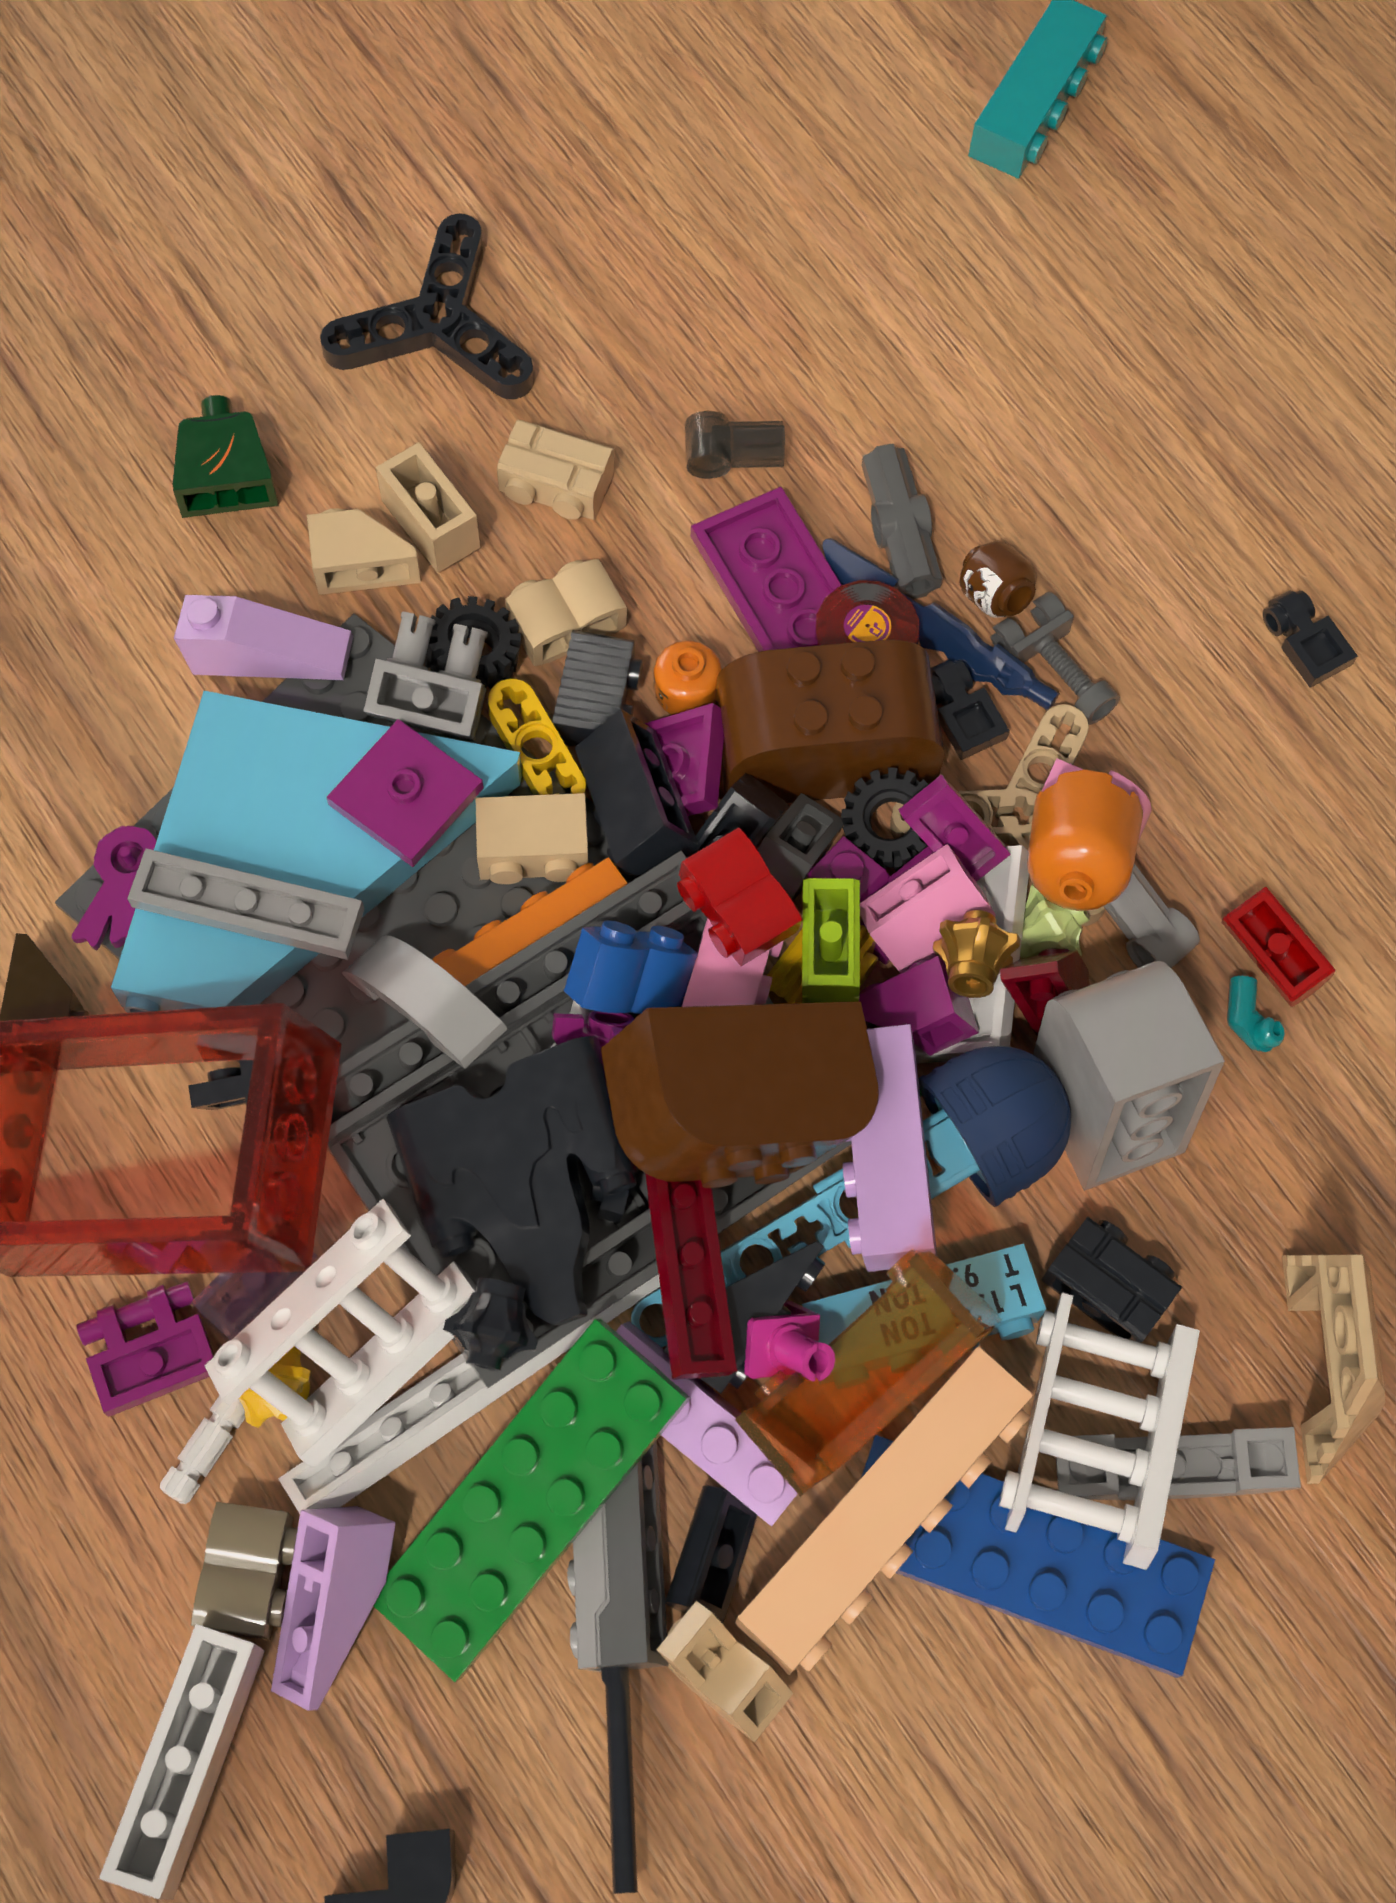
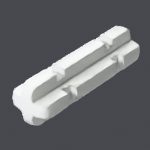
(202, 1450)

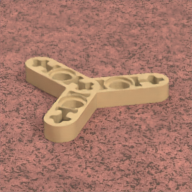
(1022, 789)

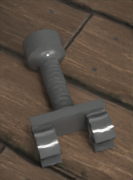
(1055, 623)

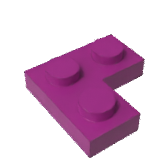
(945, 818)

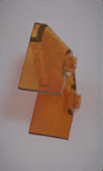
(879, 1370)

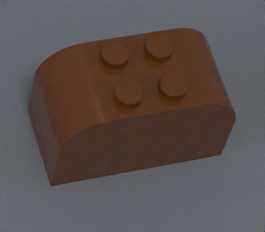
(828, 717)
(739, 1088)

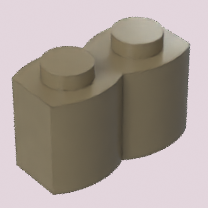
(244, 1571)

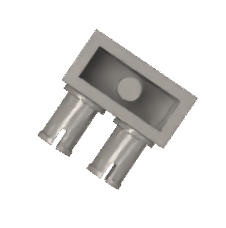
(425, 699)

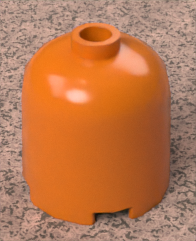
(1083, 840)

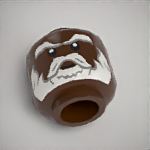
(998, 579)

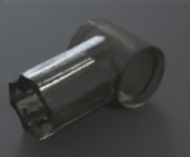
(718, 445)

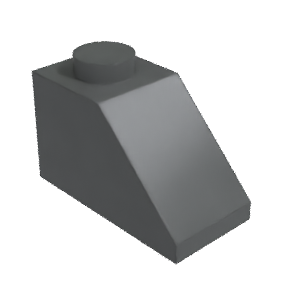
(799, 842)

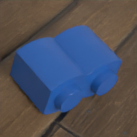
(629, 969)

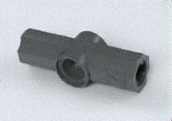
(901, 521)

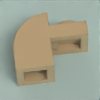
(724, 1672)

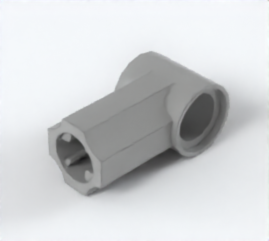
(1151, 926)

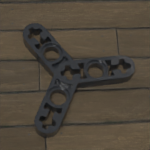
(445, 336)

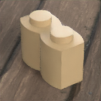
(575, 599)

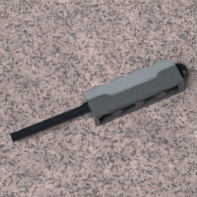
(618, 1629)

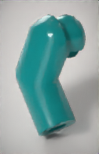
(1243, 1018)

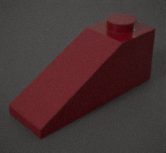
(1042, 978)

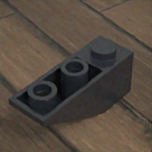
(764, 1296)

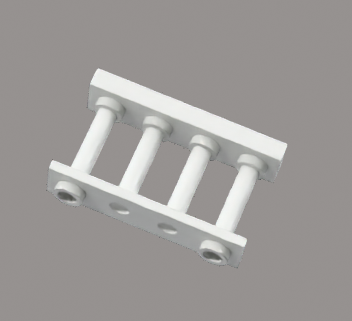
(377, 1369)
(1147, 1468)

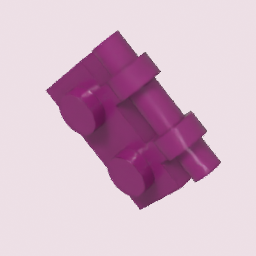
(151, 1363)

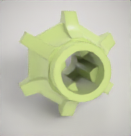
(1049, 926)

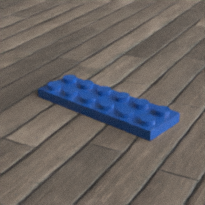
(1061, 1575)

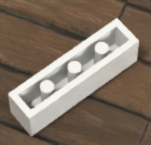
(182, 1764)

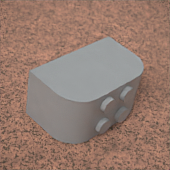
(1131, 1069)

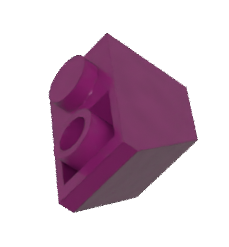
(925, 1002)

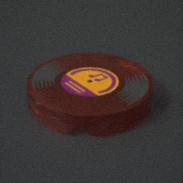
(866, 613)

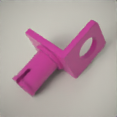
(787, 1345)

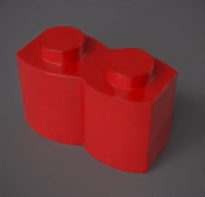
(738, 897)

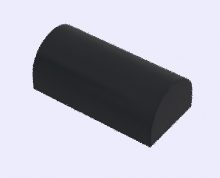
(712, 1553)

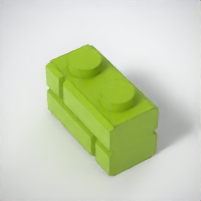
(831, 940)

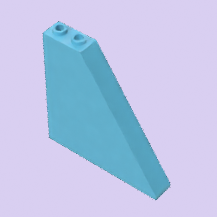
(259, 805)

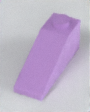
(258, 641)
(331, 1590)

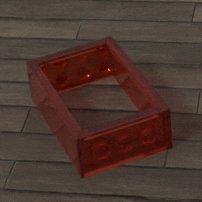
(278, 1159)

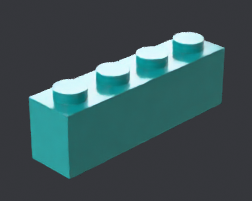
(1037, 87)

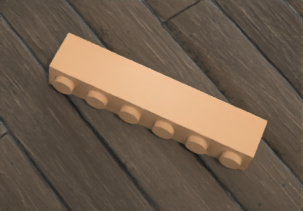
(882, 1512)

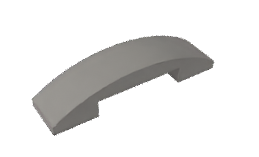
(427, 997)
(1203, 1467)

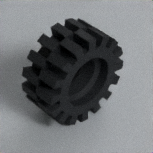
(501, 637)
(862, 805)

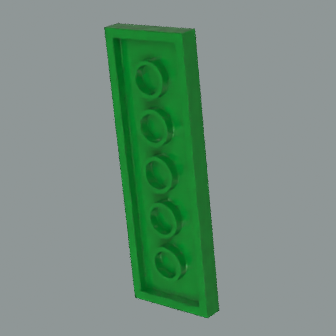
(528, 1499)

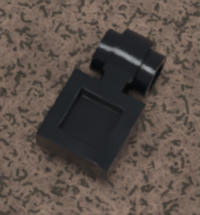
(1313, 648)
(967, 720)

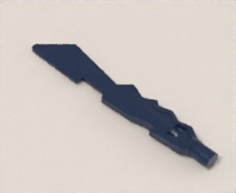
(948, 634)

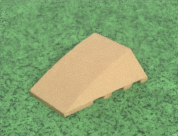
(1344, 1295)

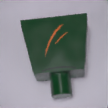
(220, 462)

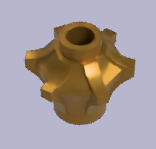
(974, 952)

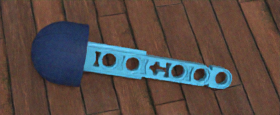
(991, 1120)

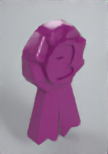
(117, 864)

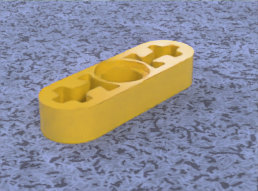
(536, 726)

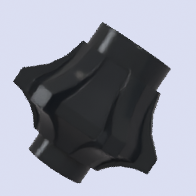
(492, 1324)

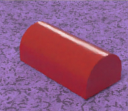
(1278, 947)

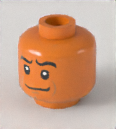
(686, 676)

